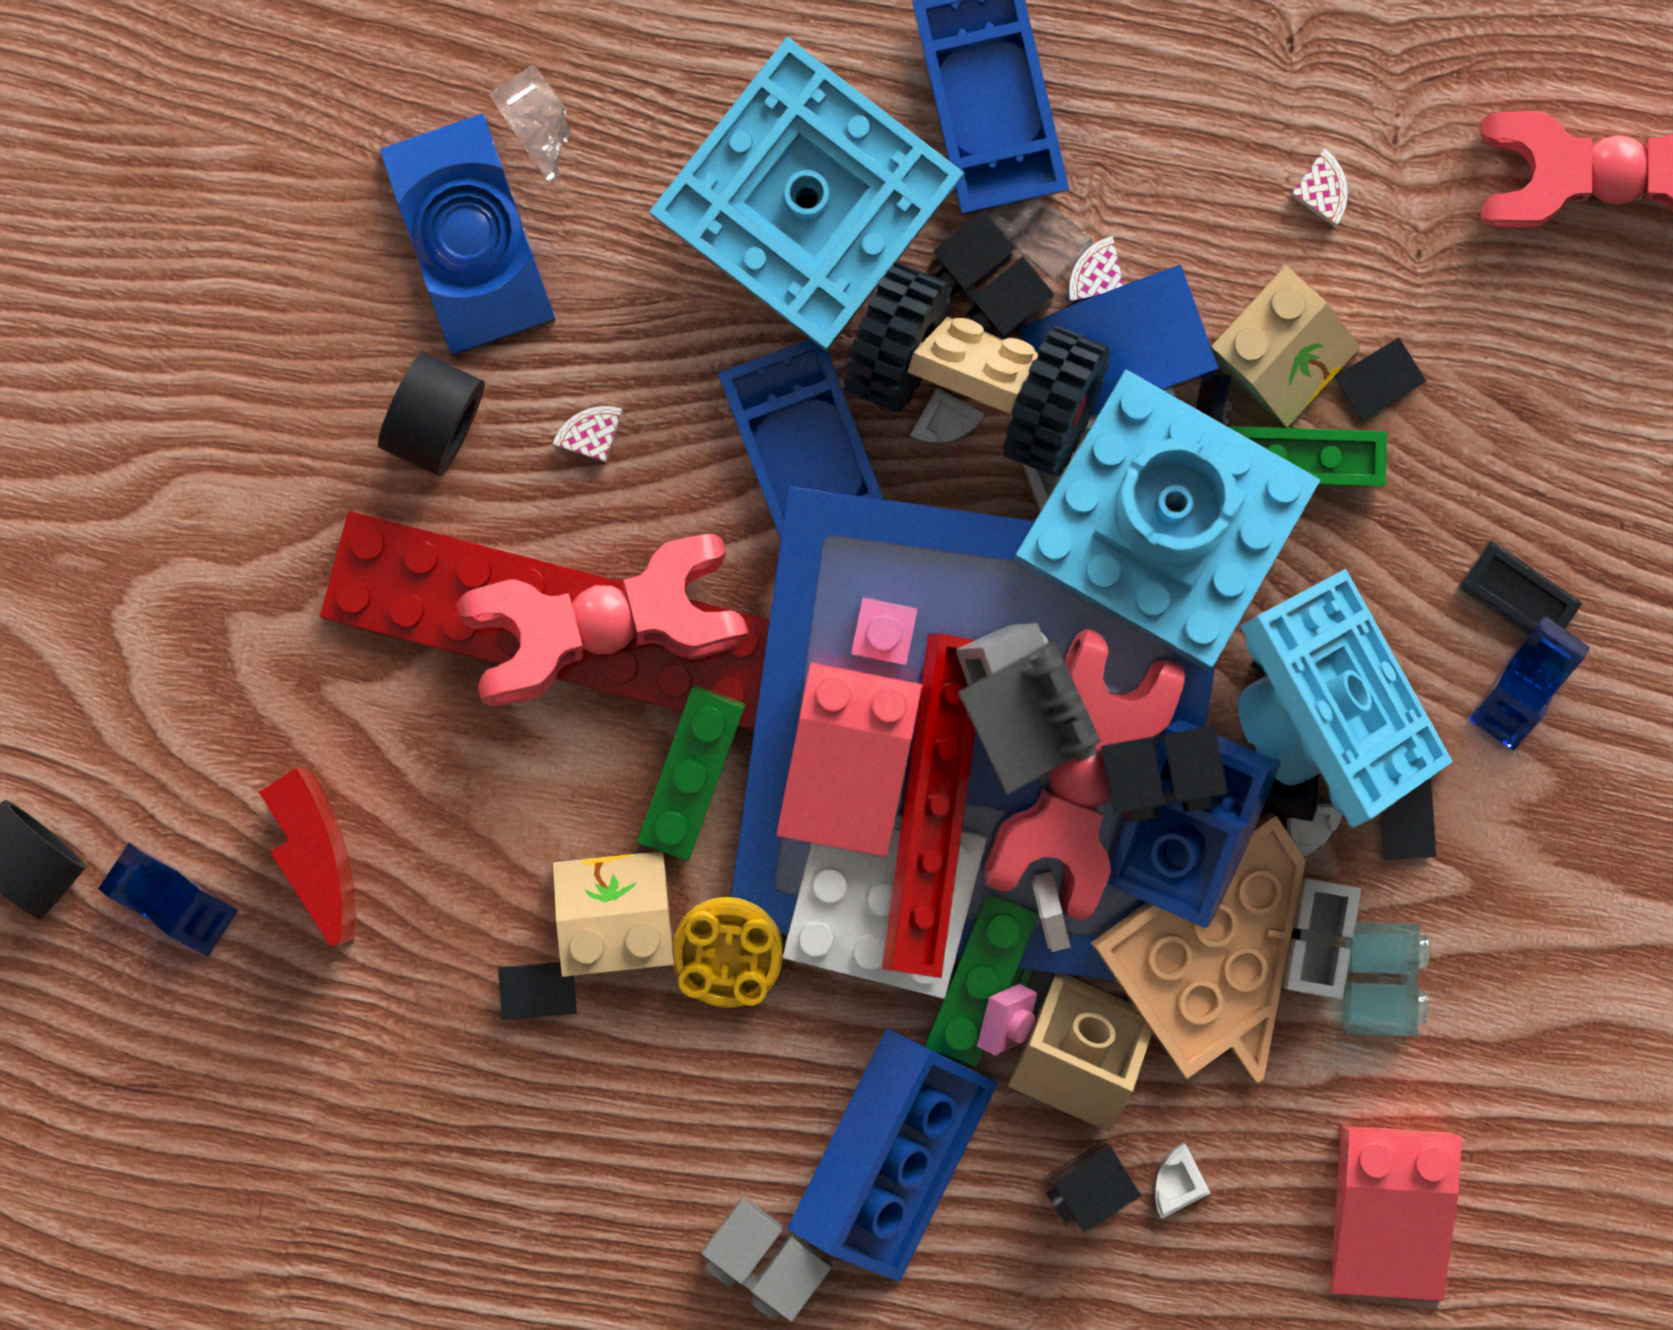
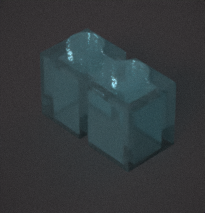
(1386, 1006)

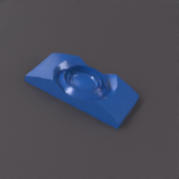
(990, 101)
(467, 234)
(797, 426)

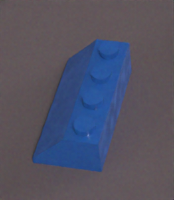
(892, 1156)

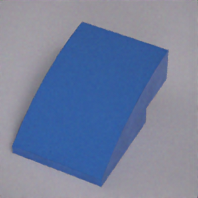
(1147, 326)
(1192, 856)

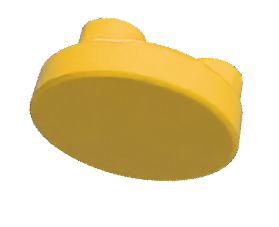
(727, 952)

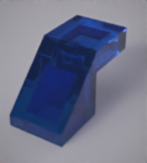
(1528, 683)
(168, 899)

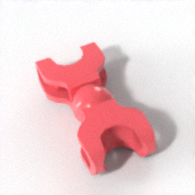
(1572, 169)
(602, 620)
(1066, 818)

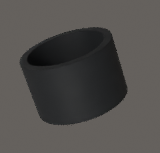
(431, 414)
(33, 862)

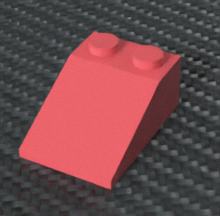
(848, 760)
(1394, 1212)

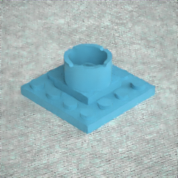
(794, 137)
(1155, 569)
(1336, 702)

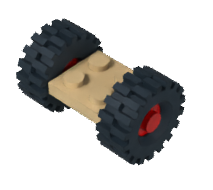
(913, 340)

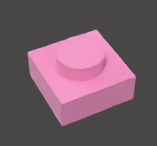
(884, 631)
(1007, 1019)

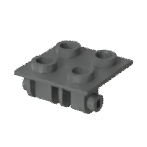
(1030, 717)

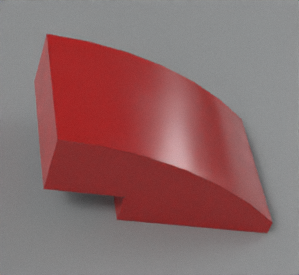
(315, 854)

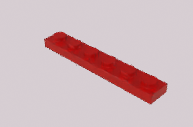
(931, 816)

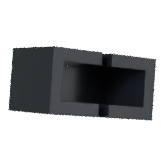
(971, 258)
(1193, 768)
(1091, 1187)

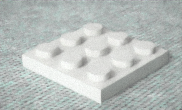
(846, 911)

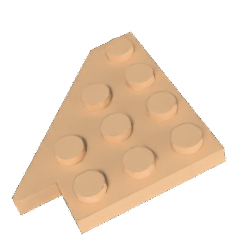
(1219, 982)

